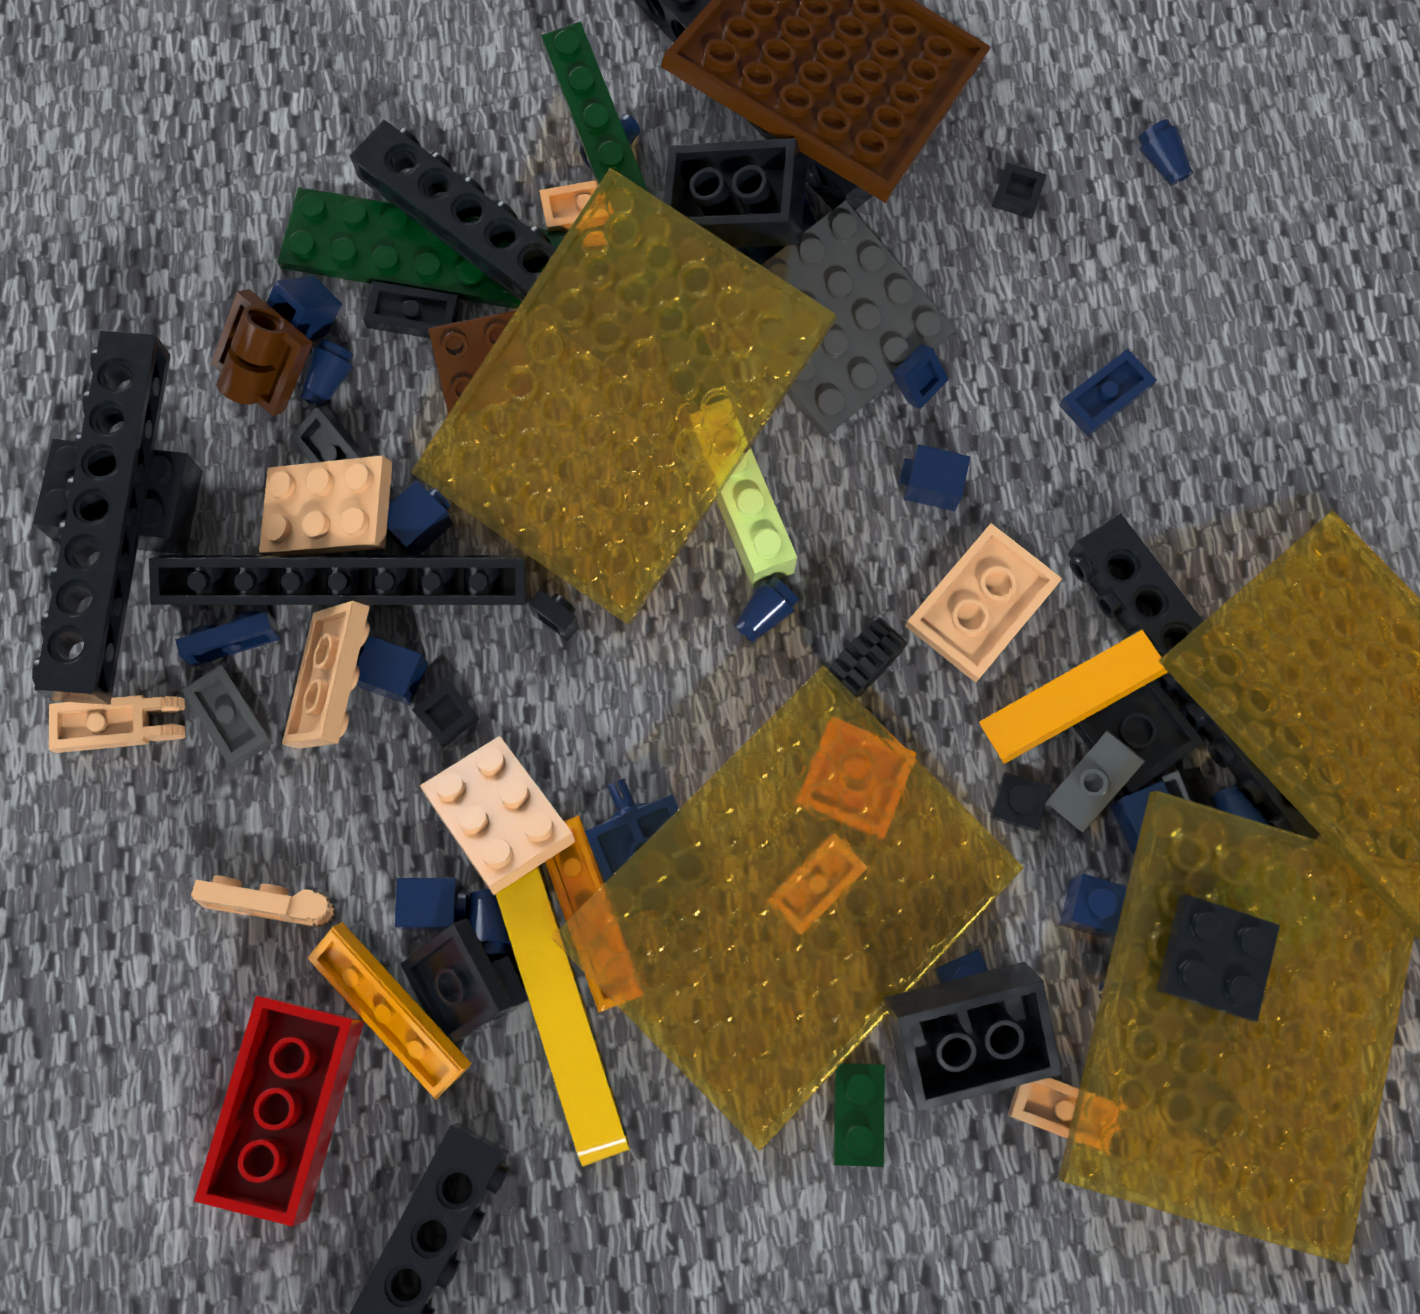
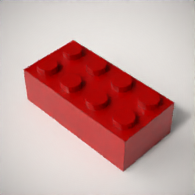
(279, 1112)

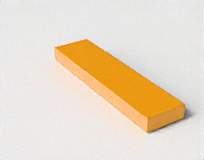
(1073, 696)
(575, 881)
(389, 1010)

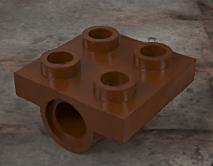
(461, 350)
(259, 354)

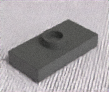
(1095, 781)

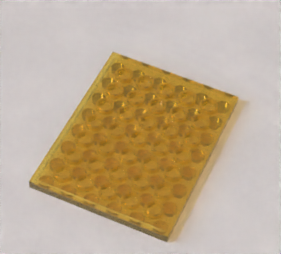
(623, 395)
(1323, 695)
(788, 906)
(1229, 1114)

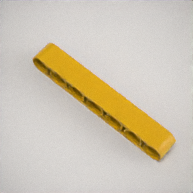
(562, 1020)

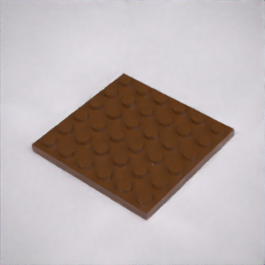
(841, 76)

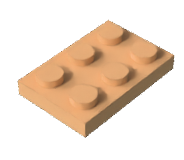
(326, 507)
(983, 602)
(327, 676)
(497, 814)

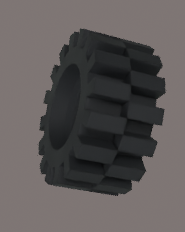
(867, 657)

